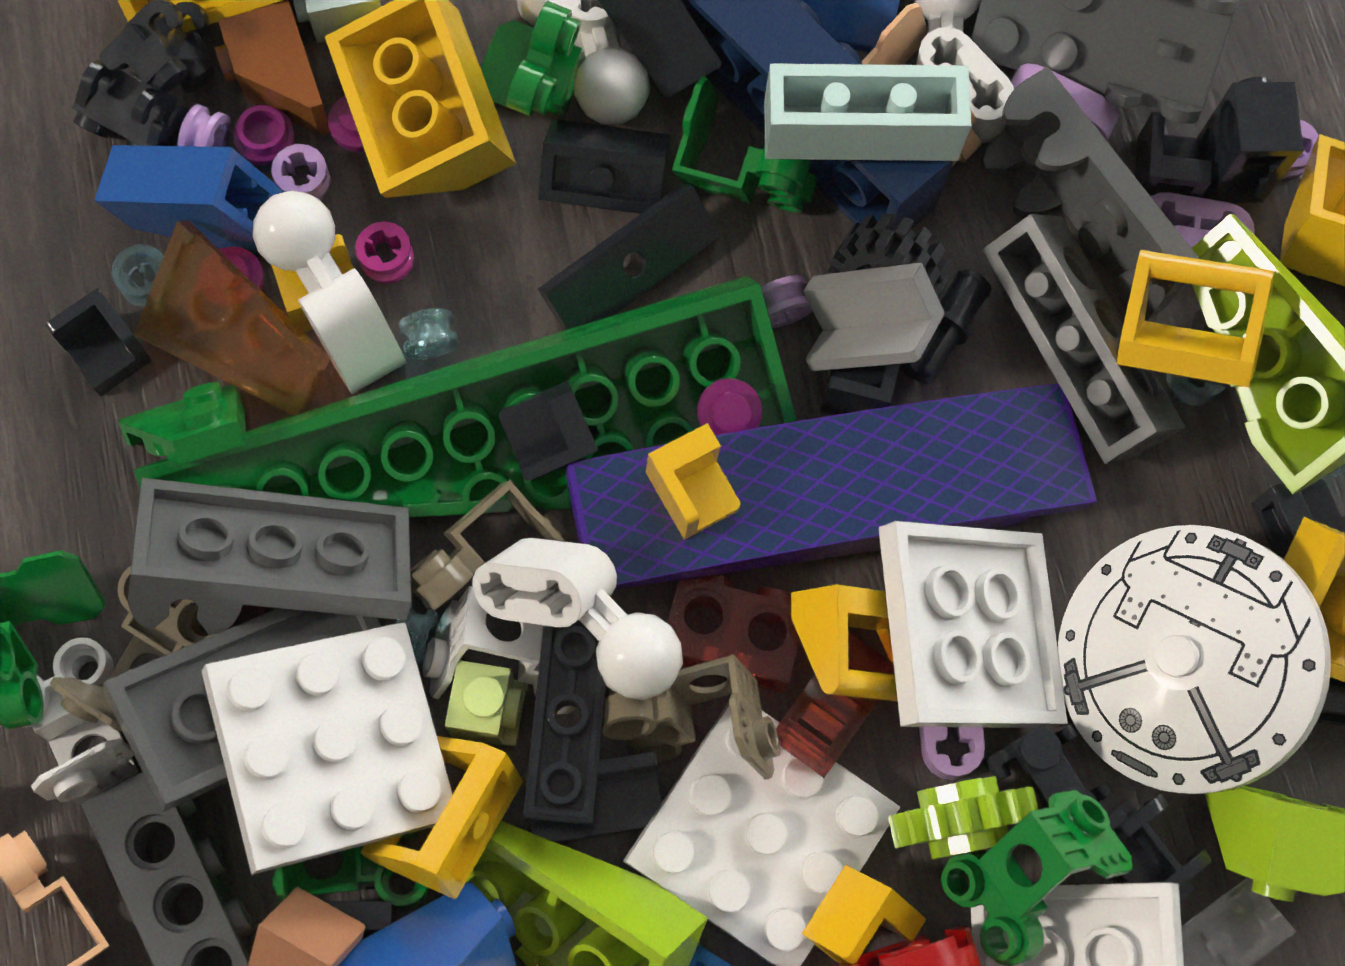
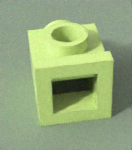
(485, 704)

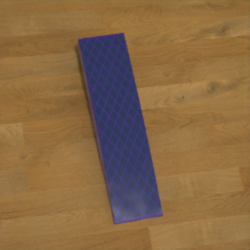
(836, 478)

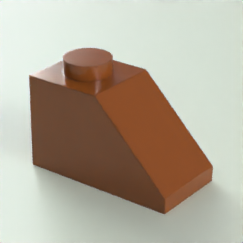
(272, 64)

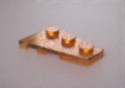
(227, 325)

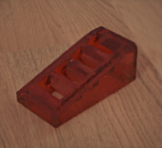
(807, 746)

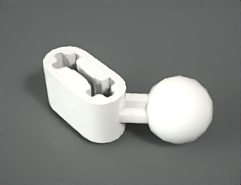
(948, 44)
(610, 81)
(297, 235)
(573, 582)

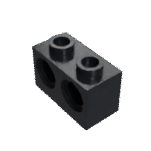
(1251, 140)

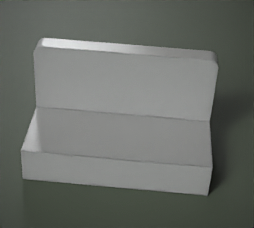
(872, 316)

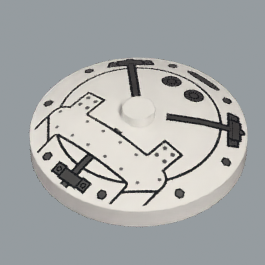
(1194, 659)

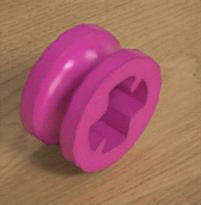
(395, 237)

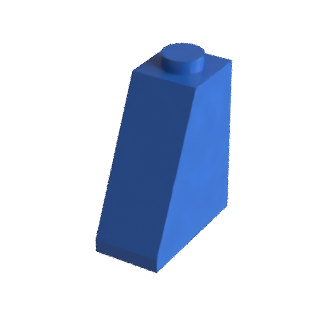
(167, 184)
(443, 934)

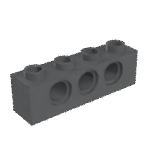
(1080, 337)
(122, 824)

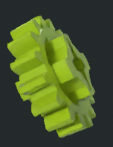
(962, 816)

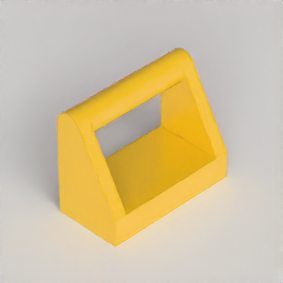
(1188, 350)
(822, 625)
(464, 824)

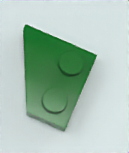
(193, 428)

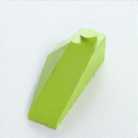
(1300, 373)
(1280, 841)
(582, 908)

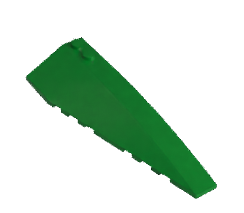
(440, 437)

